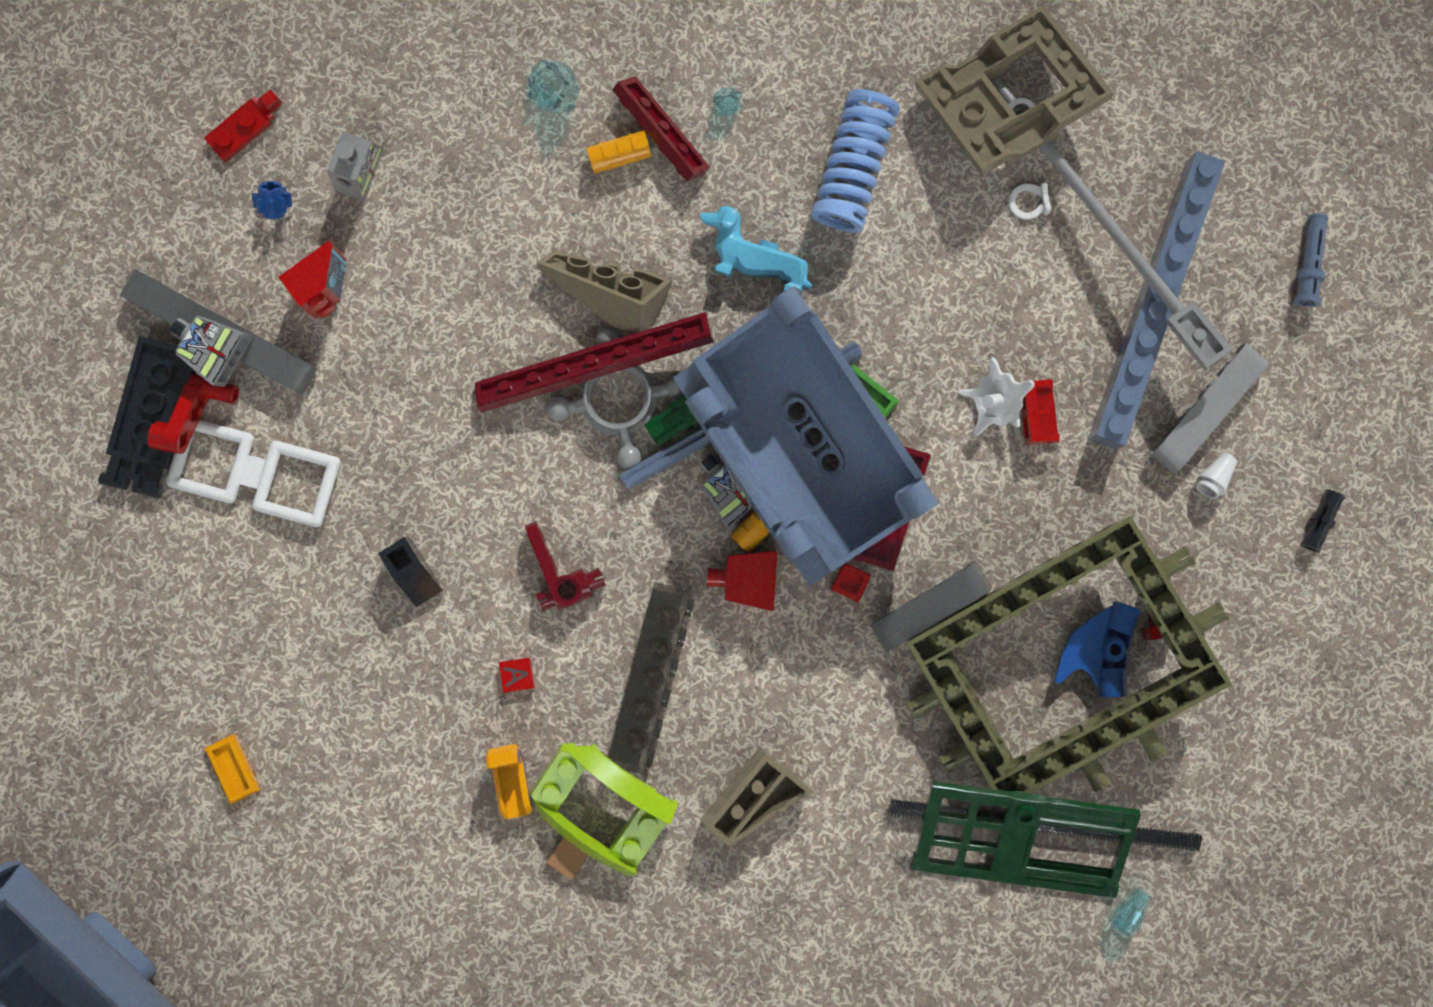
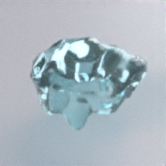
(553, 86)

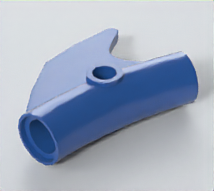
(1089, 649)

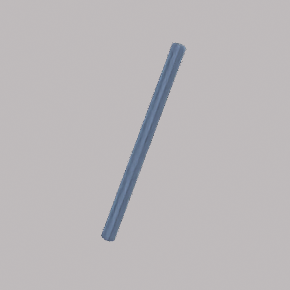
(693, 442)

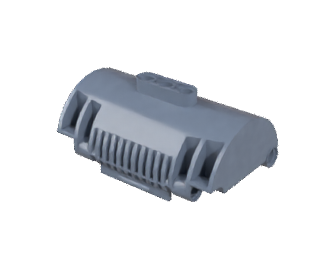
(744, 404)
(60, 958)

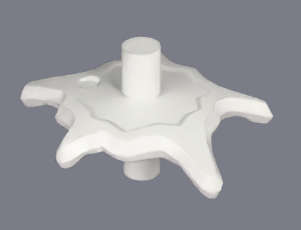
(998, 398)

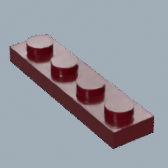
(661, 128)

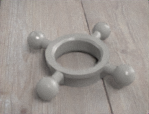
(628, 456)

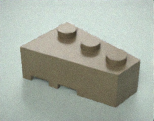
(753, 797)

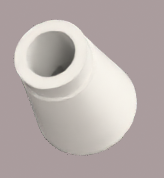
(1216, 477)

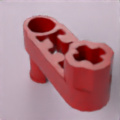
(177, 433)

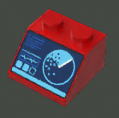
(317, 280)

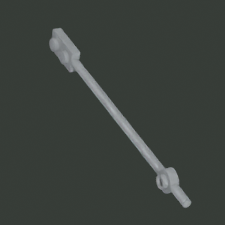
(1187, 322)

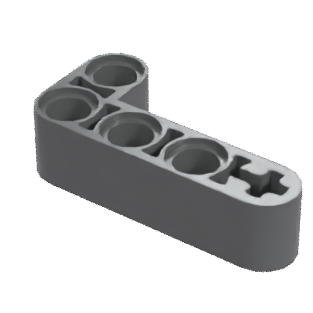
(931, 606)

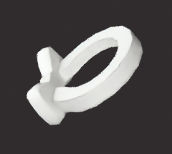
(1041, 190)

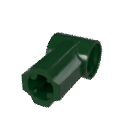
(671, 422)

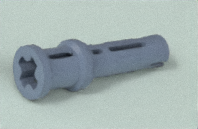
(1310, 274)

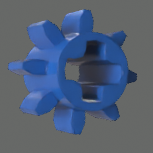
(271, 200)

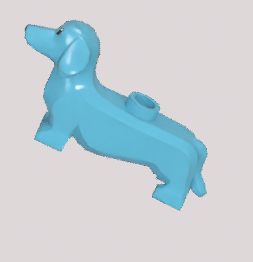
(751, 258)

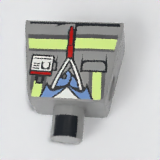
(354, 162)
(210, 348)
(724, 492)

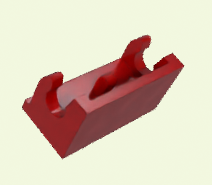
(1040, 414)

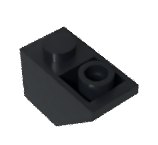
(410, 571)

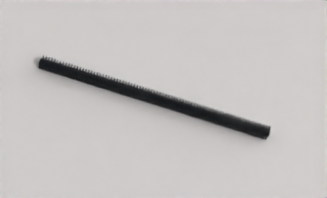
(1158, 837)

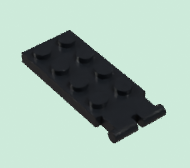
(148, 397)

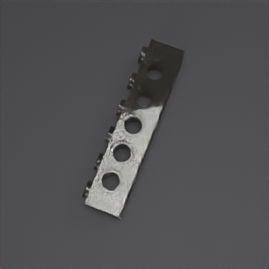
(621, 752)

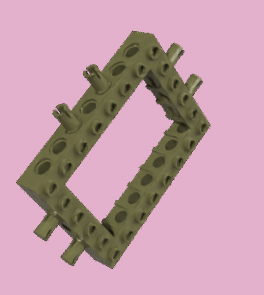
(1129, 718)

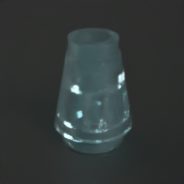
(1131, 912)

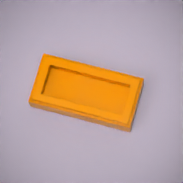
(232, 769)

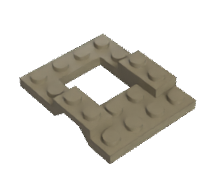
(980, 115)

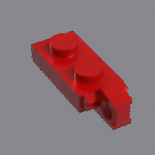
(243, 125)

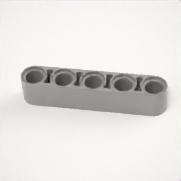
(1211, 408)

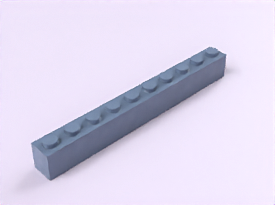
(1150, 313)

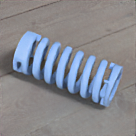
(866, 148)

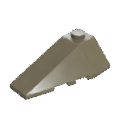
(616, 296)

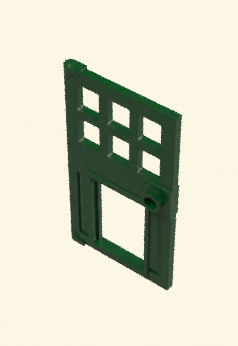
(1016, 839)

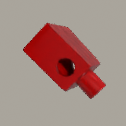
(747, 579)

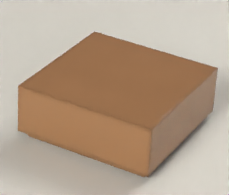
(567, 859)

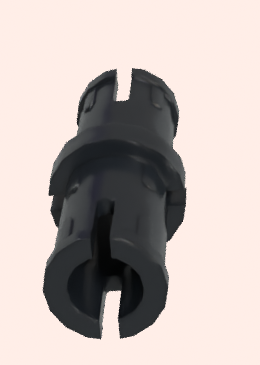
(1322, 520)

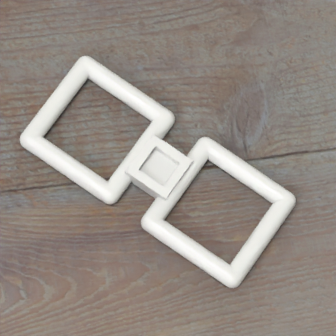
(258, 474)

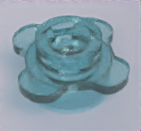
(727, 101)

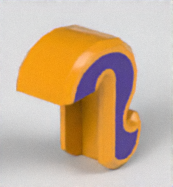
(510, 780)

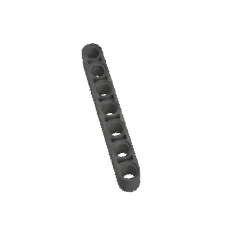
(260, 353)

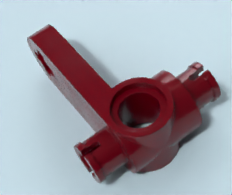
(584, 582)

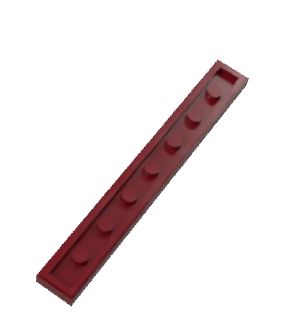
(593, 362)

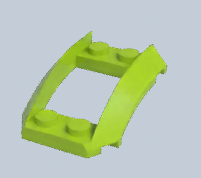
(638, 833)

